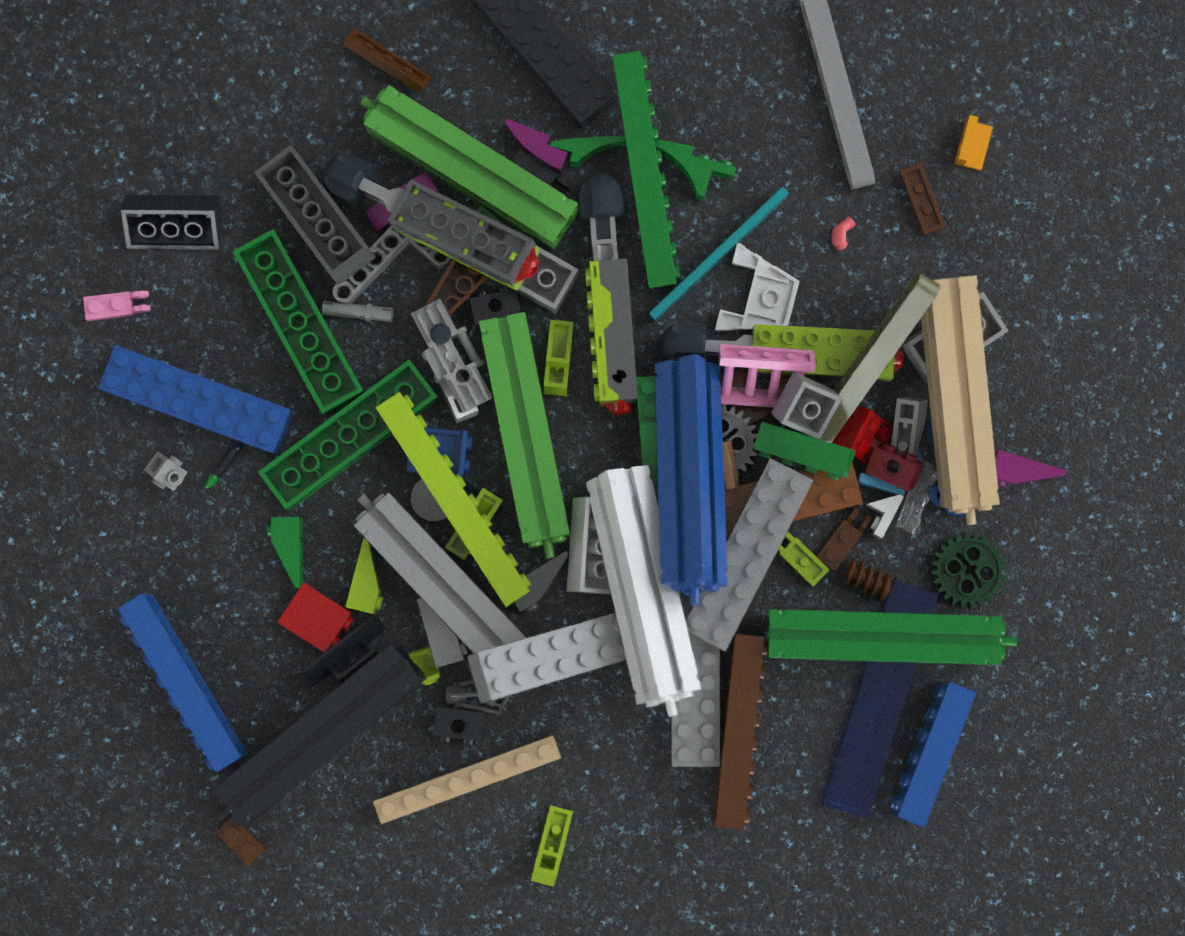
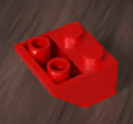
(863, 433)

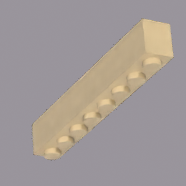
(467, 779)

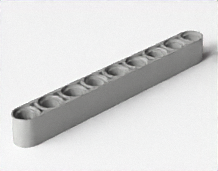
(838, 93)

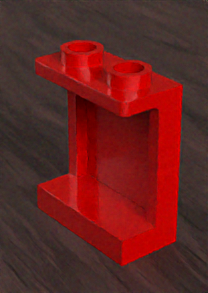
(316, 618)

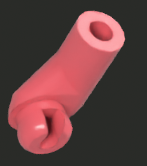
(839, 233)

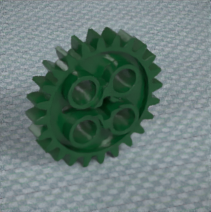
(986, 558)

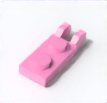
(114, 305)

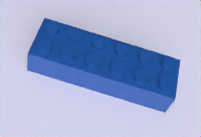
(932, 753)

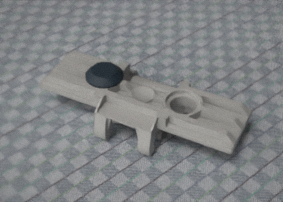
(444, 358)

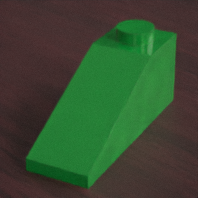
(287, 540)

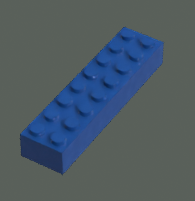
(196, 400)
(182, 682)

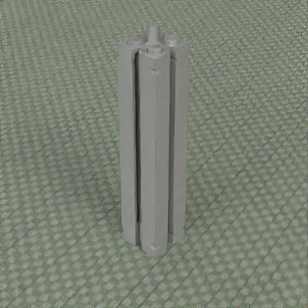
(434, 575)

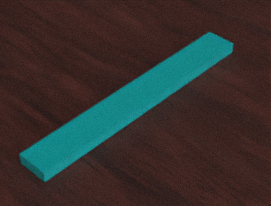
(713, 259)

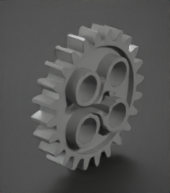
(745, 432)

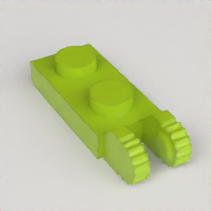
(802, 560)

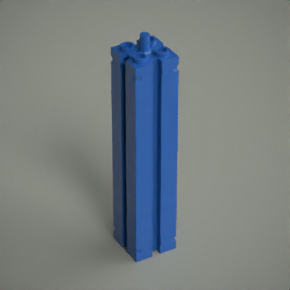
(691, 476)

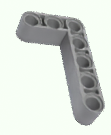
(388, 255)

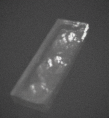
(917, 500)

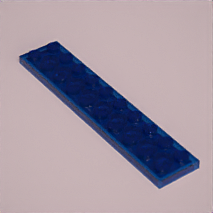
(874, 716)

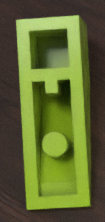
(365, 586)
(552, 846)

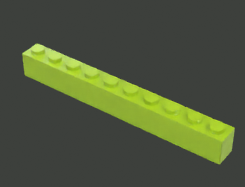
(453, 499)

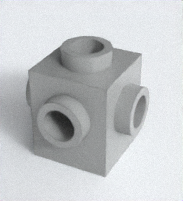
(166, 471)

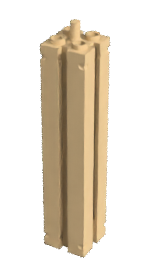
(960, 399)

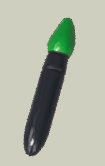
(223, 465)

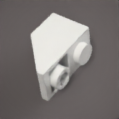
(455, 409)

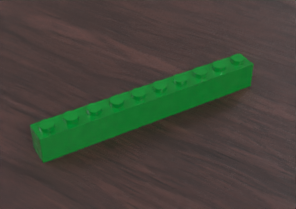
(645, 170)

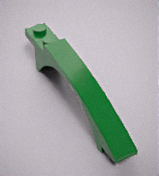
(695, 168)
(648, 426)

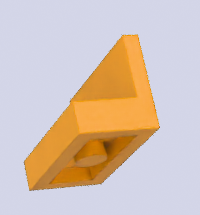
(973, 144)

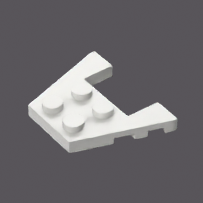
(769, 297)

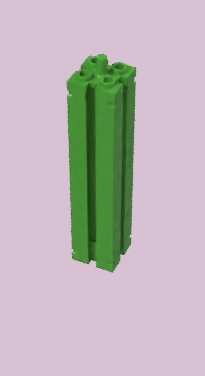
(469, 167)
(525, 432)

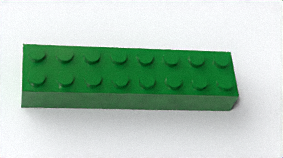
(299, 322)
(343, 438)

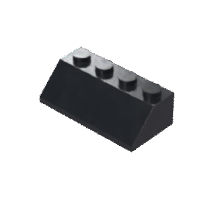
(171, 222)

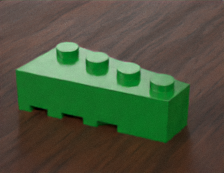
(805, 450)

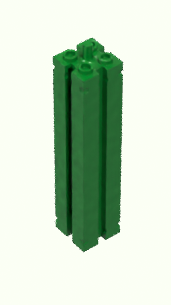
(886, 637)

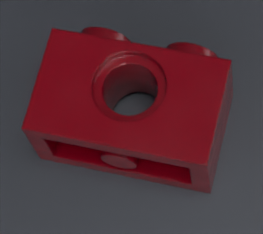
(881, 467)

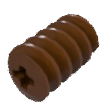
(868, 579)

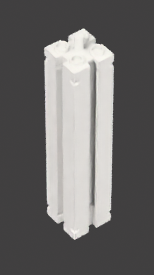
(646, 611)

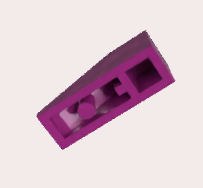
(1016, 469)

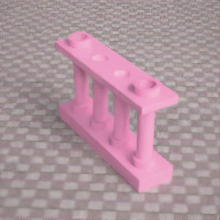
(763, 358)

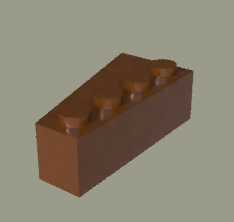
(456, 286)

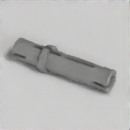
(351, 310)

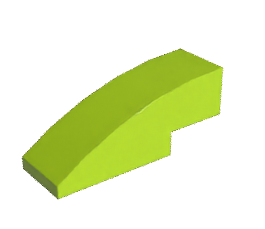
(558, 358)
(489, 505)

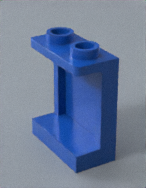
(452, 444)

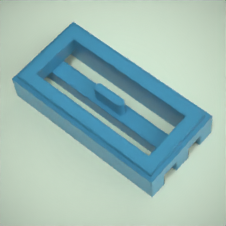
(875, 483)

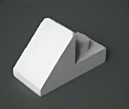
(887, 509)

